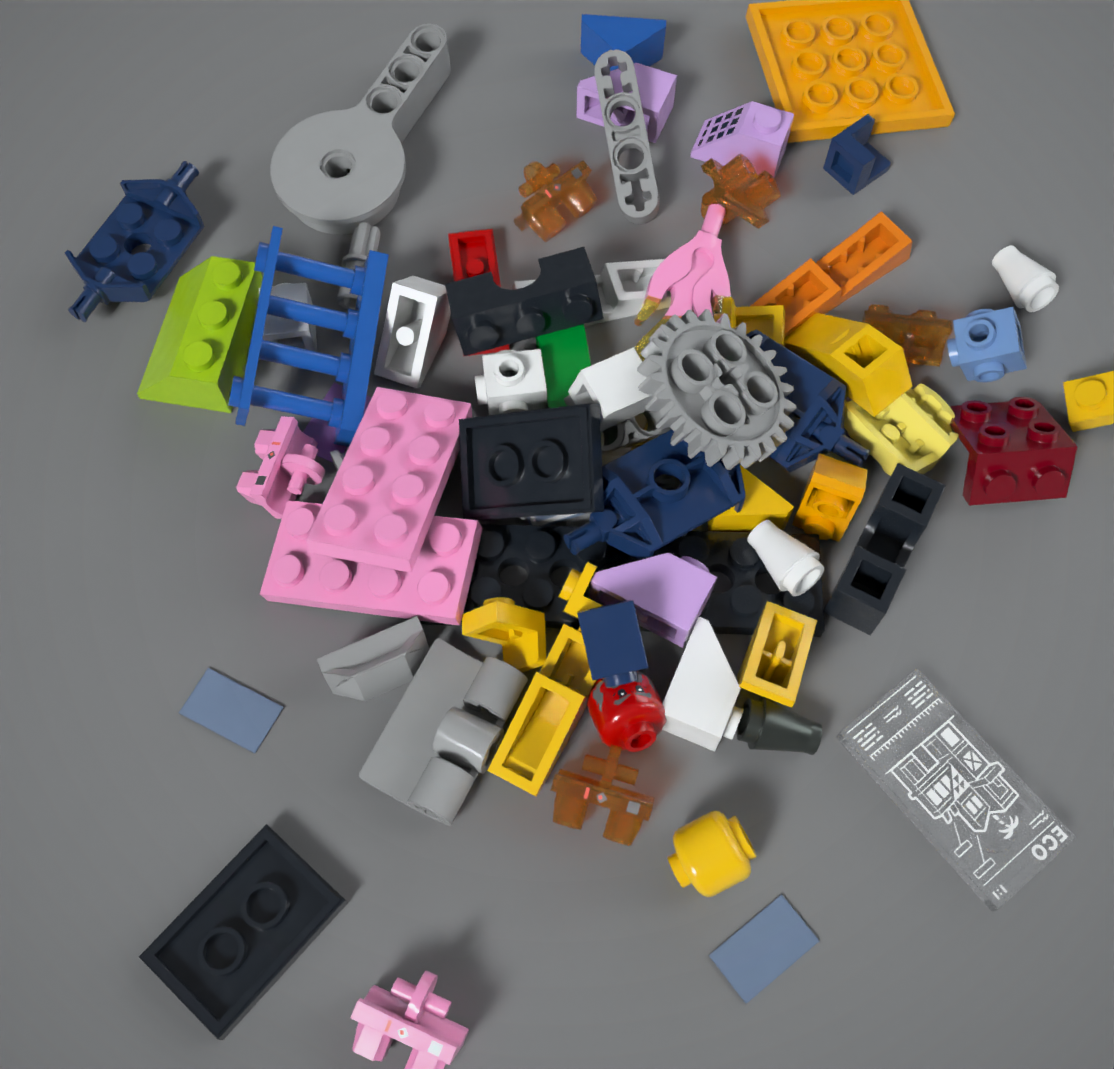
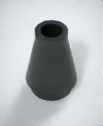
(776, 728)

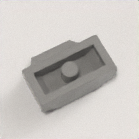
(376, 662)

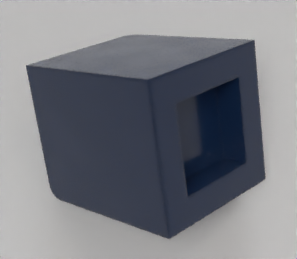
(853, 159)

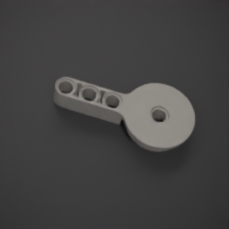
(316, 154)

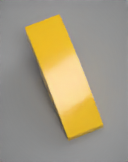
(546, 715)

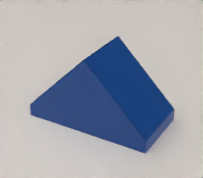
(637, 37)

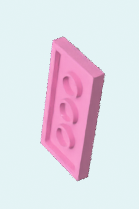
(390, 480)
(432, 592)

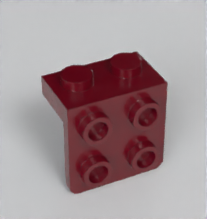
(1013, 451)

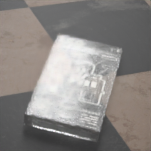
(956, 790)

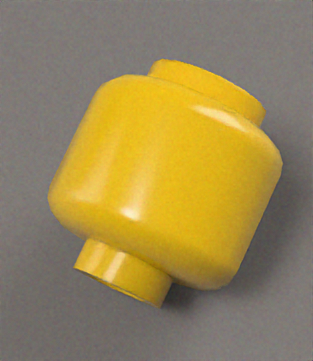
(711, 853)

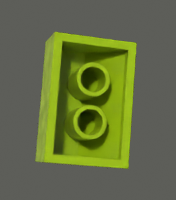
(204, 336)

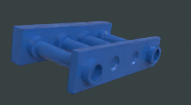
(357, 324)

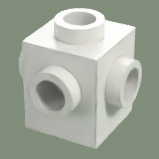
(512, 382)

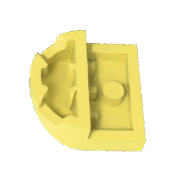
(907, 432)

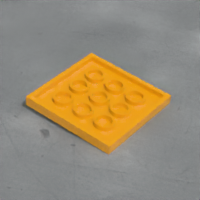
(848, 61)

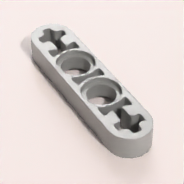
(627, 136)

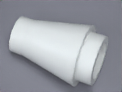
(1025, 279)
(786, 559)

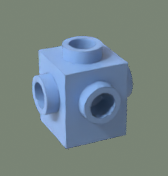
(987, 344)

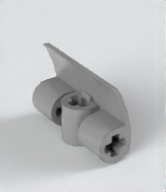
(444, 731)

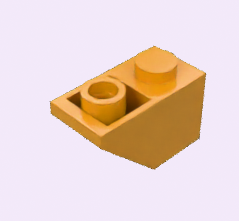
(830, 498)

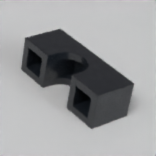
(495, 316)
(884, 549)

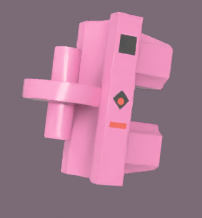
(285, 468)
(412, 1017)

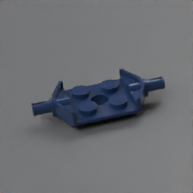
(150, 214)
(817, 415)
(645, 517)

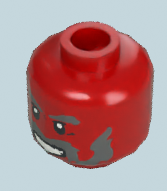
(627, 713)

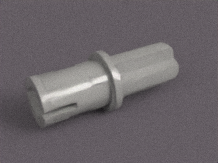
(363, 240)

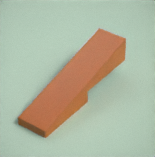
(841, 273)

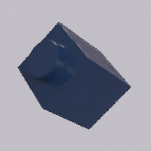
(613, 642)

